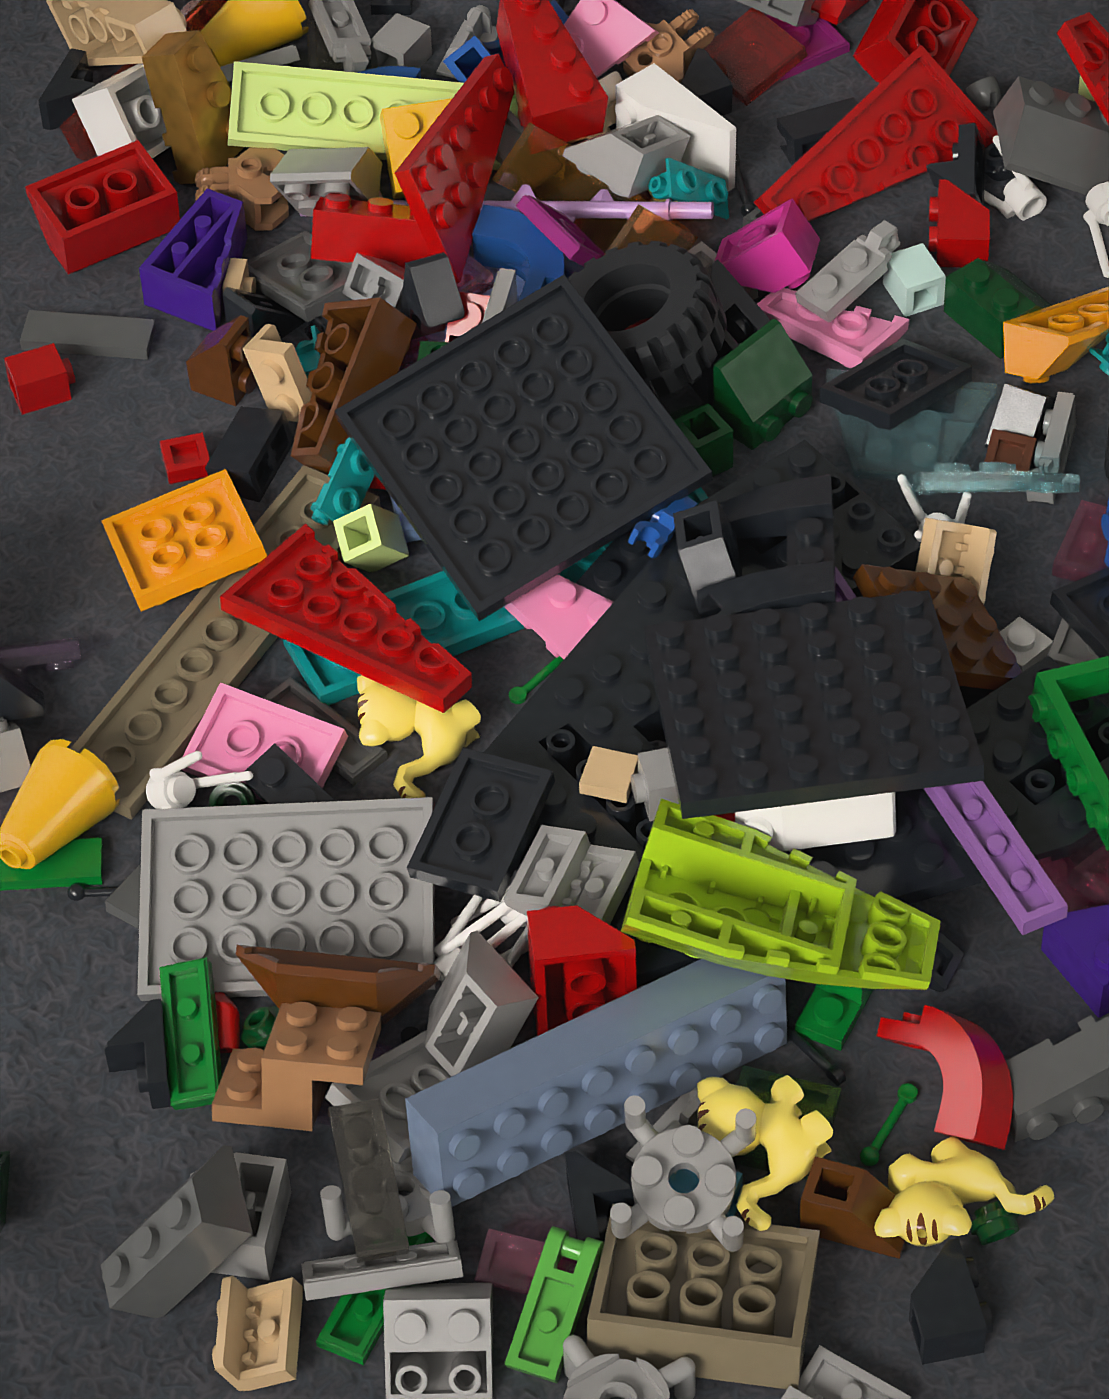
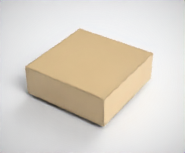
(608, 774)

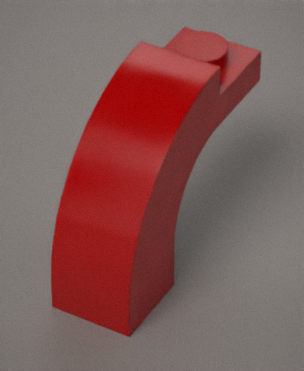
(973, 1069)

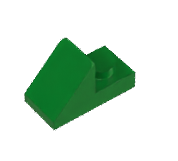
(832, 1014)

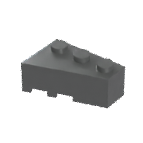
(1061, 1082)

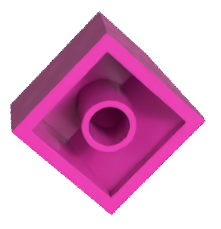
(771, 250)

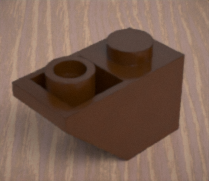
(219, 363)
(845, 1206)

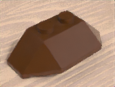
(338, 979)

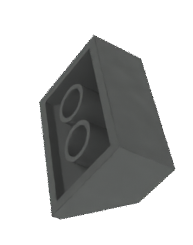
(1053, 136)
(179, 1241)

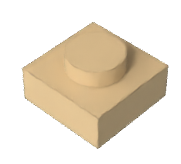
(238, 276)

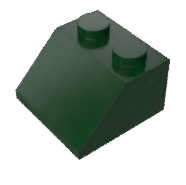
(986, 296)
(762, 385)

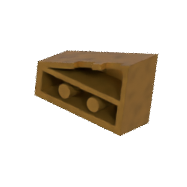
(193, 102)

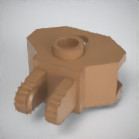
(668, 47)
(249, 181)

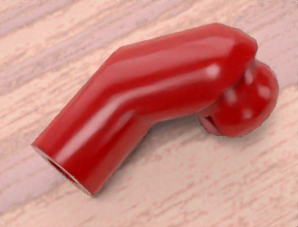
(228, 1023)

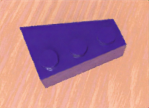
(191, 262)
(1081, 954)

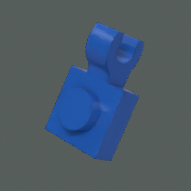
(660, 528)

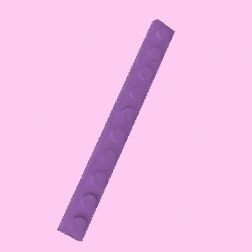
(993, 844)

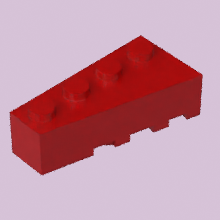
(549, 71)

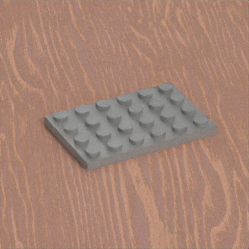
(281, 880)

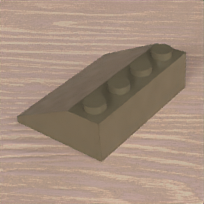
(691, 1298)

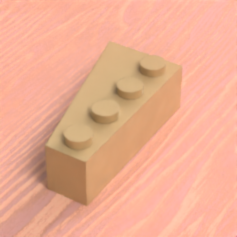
(115, 29)

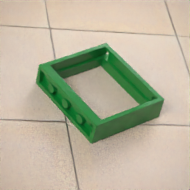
(1065, 737)

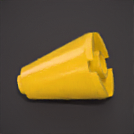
(252, 27)
(56, 804)

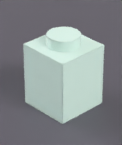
(914, 280)

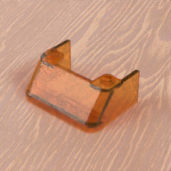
(552, 177)

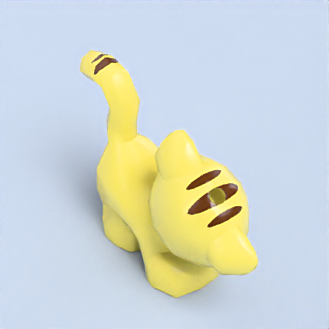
(394, 716)
(787, 1139)
(933, 1194)

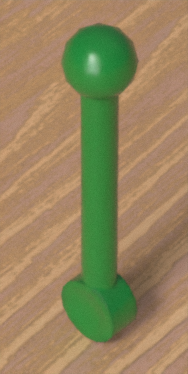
(519, 694)
(906, 1094)

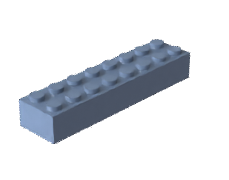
(578, 1075)

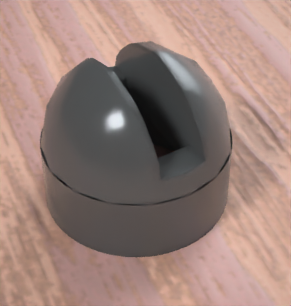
(984, 93)

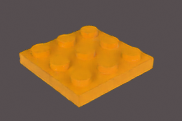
(184, 540)

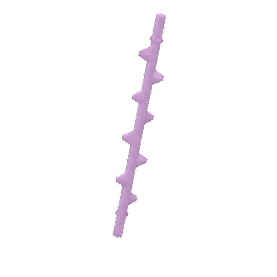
(604, 207)

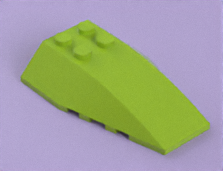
(754, 908)

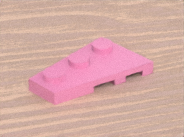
(606, 33)
(846, 339)
(559, 613)

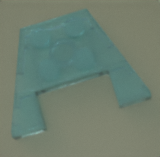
(916, 442)
(990, 478)

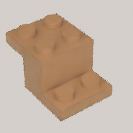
(291, 1075)

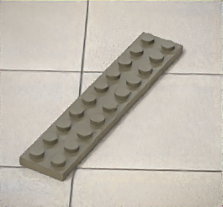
(171, 689)

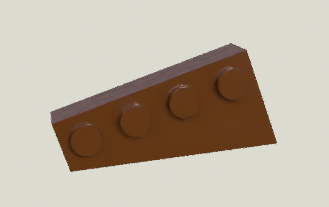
(357, 352)

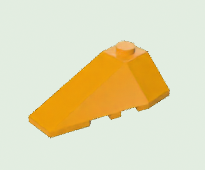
(1055, 336)

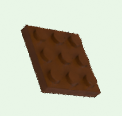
(970, 633)

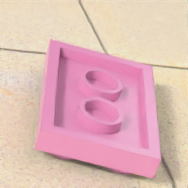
(244, 726)

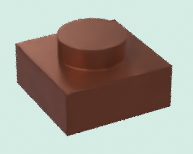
(1011, 449)

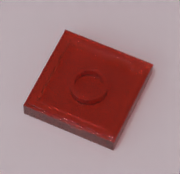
(754, 54)

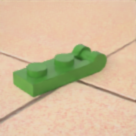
(553, 1305)

